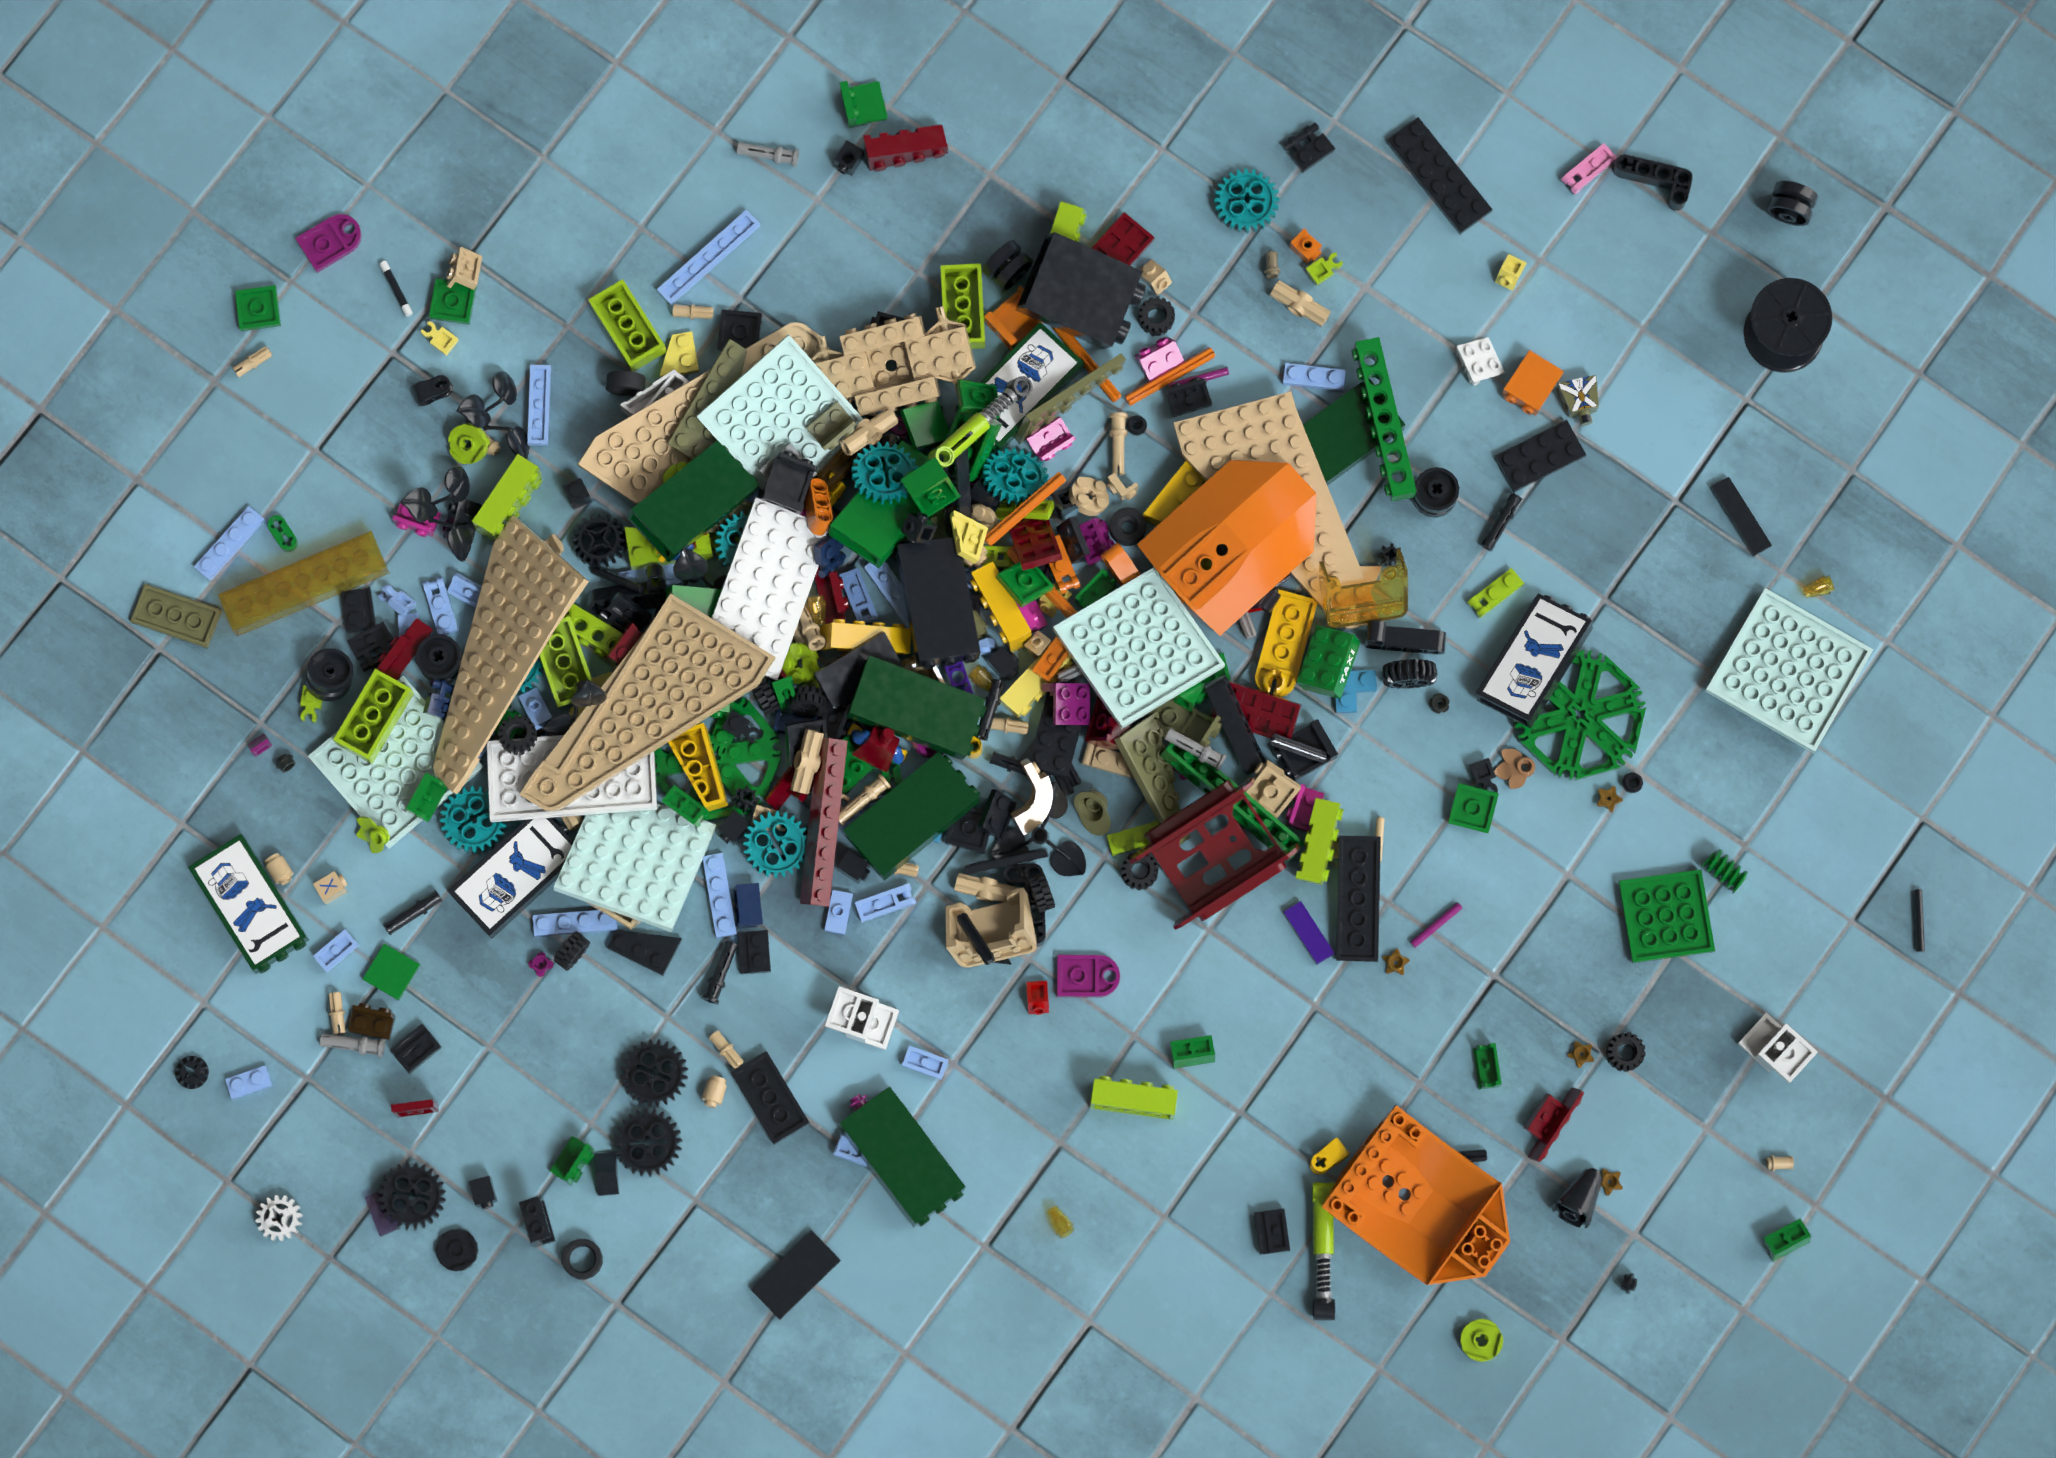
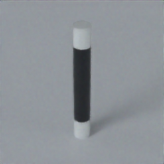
(396, 288)

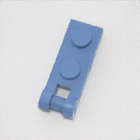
(858, 596)

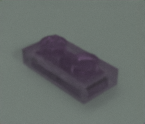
(382, 1225)

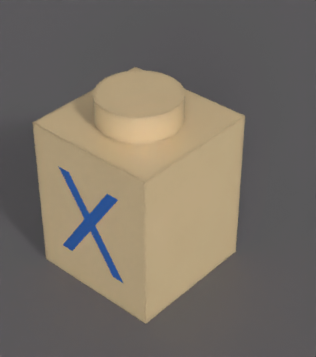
(331, 887)

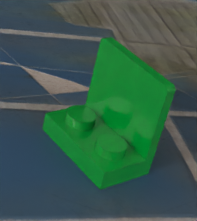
(863, 103)
(855, 768)
(572, 1160)

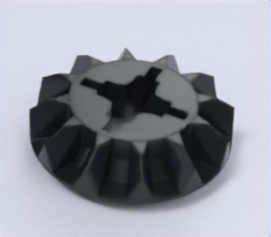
(201, 1071)

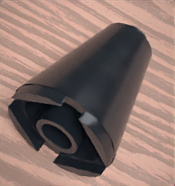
(1579, 1199)

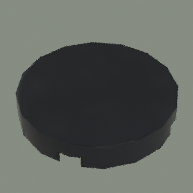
(457, 1250)

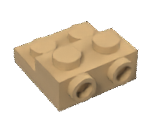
(1272, 788)

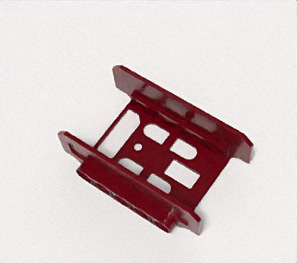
(1200, 897)

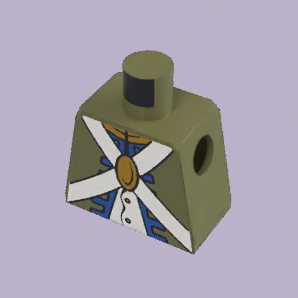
(1579, 398)

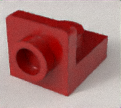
(1037, 997)

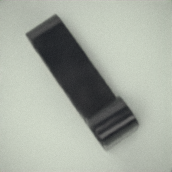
(1652, 178)
(653, 592)
(1404, 639)
(1023, 870)

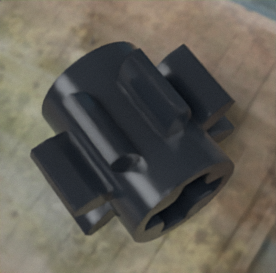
(1385, 558)
(745, 804)

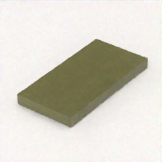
(176, 616)

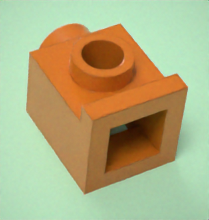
(1304, 253)

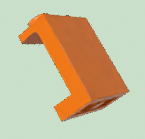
(1010, 324)
(1532, 383)

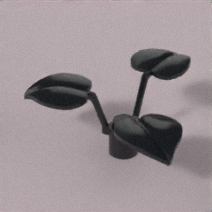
(475, 413)
(422, 509)
(691, 568)
(586, 695)
(1067, 860)

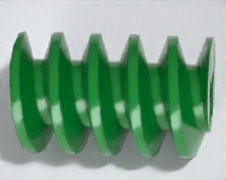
(1725, 870)

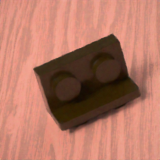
(372, 1022)

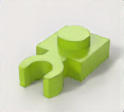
(1322, 270)
(311, 705)

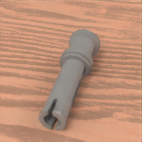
(779, 157)
(1205, 753)
(362, 1045)

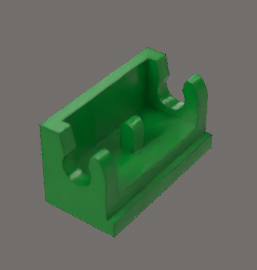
(1096, 589)
(783, 689)
(426, 797)
(685, 806)
(1192, 1051)
(1487, 1066)
(1787, 1239)

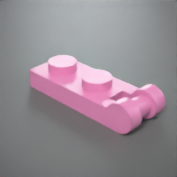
(1589, 168)

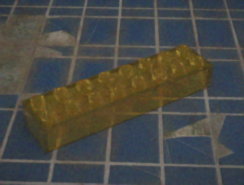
(303, 583)

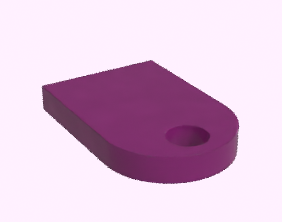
(328, 241)
(1083, 976)

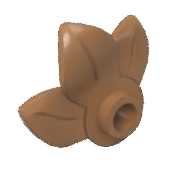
(1512, 770)

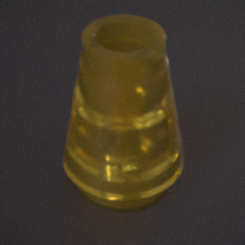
(1819, 587)
(817, 609)
(981, 677)
(1060, 1222)

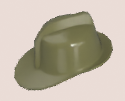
(1093, 811)

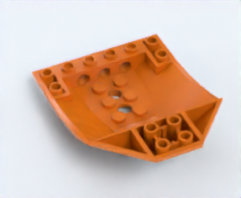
(1261, 516)
(1455, 1210)

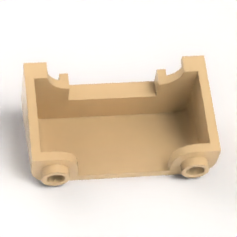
(1003, 926)

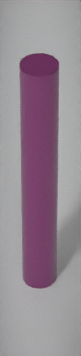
(1209, 376)
(1436, 925)

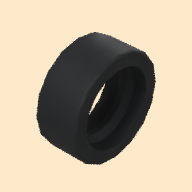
(625, 383)
(582, 1243)

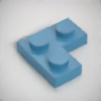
(1357, 682)

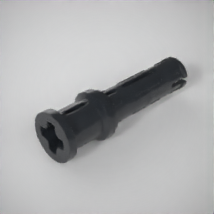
(713, 981)

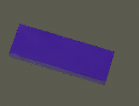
(1308, 933)

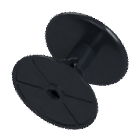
(1787, 325)

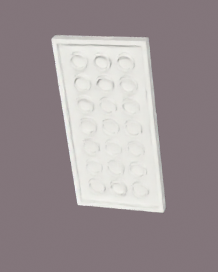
(769, 580)
(508, 774)

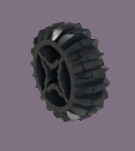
(594, 547)
(1409, 673)

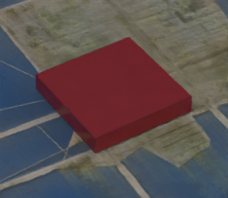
(415, 1108)

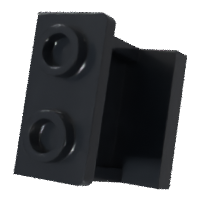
(788, 481)
(1299, 766)
(537, 1221)

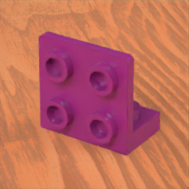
(1070, 703)

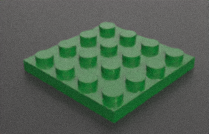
(1666, 916)

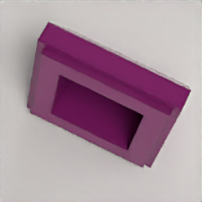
(259, 745)

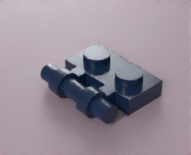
(828, 555)
(438, 704)

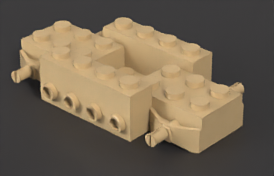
(919, 355)

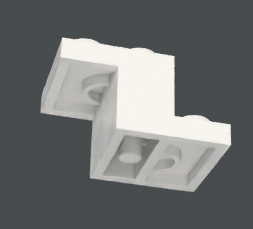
(862, 1018)
(1777, 1048)

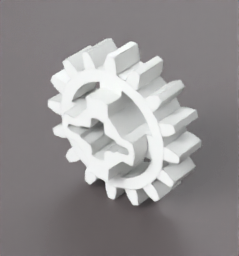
(269, 1223)

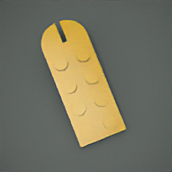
(1285, 643)

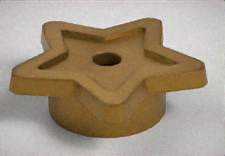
(1603, 802)
(1396, 956)
(1585, 1049)
(1614, 1177)

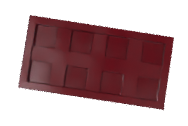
(1124, 240)
(1035, 543)
(1266, 712)

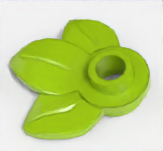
(373, 834)

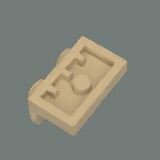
(464, 268)

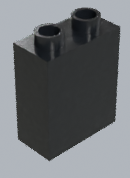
(1081, 291)

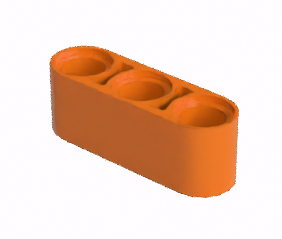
(818, 507)
(1120, 564)

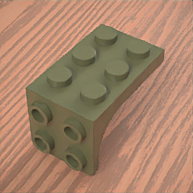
(1191, 724)

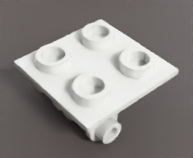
(1479, 360)

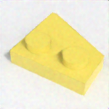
(680, 355)
(968, 536)

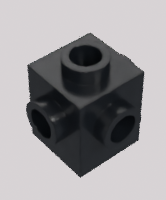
(918, 528)

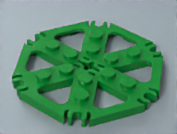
(1594, 727)
(734, 755)

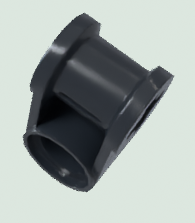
(429, 390)

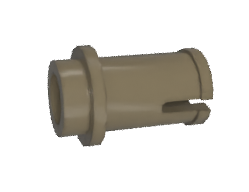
(1272, 270)

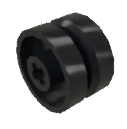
(1792, 203)
(1007, 265)
(1447, 491)
(439, 647)
(329, 674)

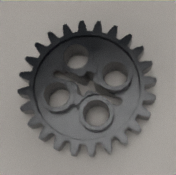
(662, 1056)
(647, 1123)
(413, 1177)

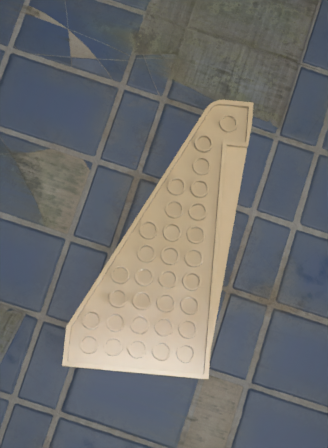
(1274, 433)
(635, 451)
(516, 613)
(662, 687)

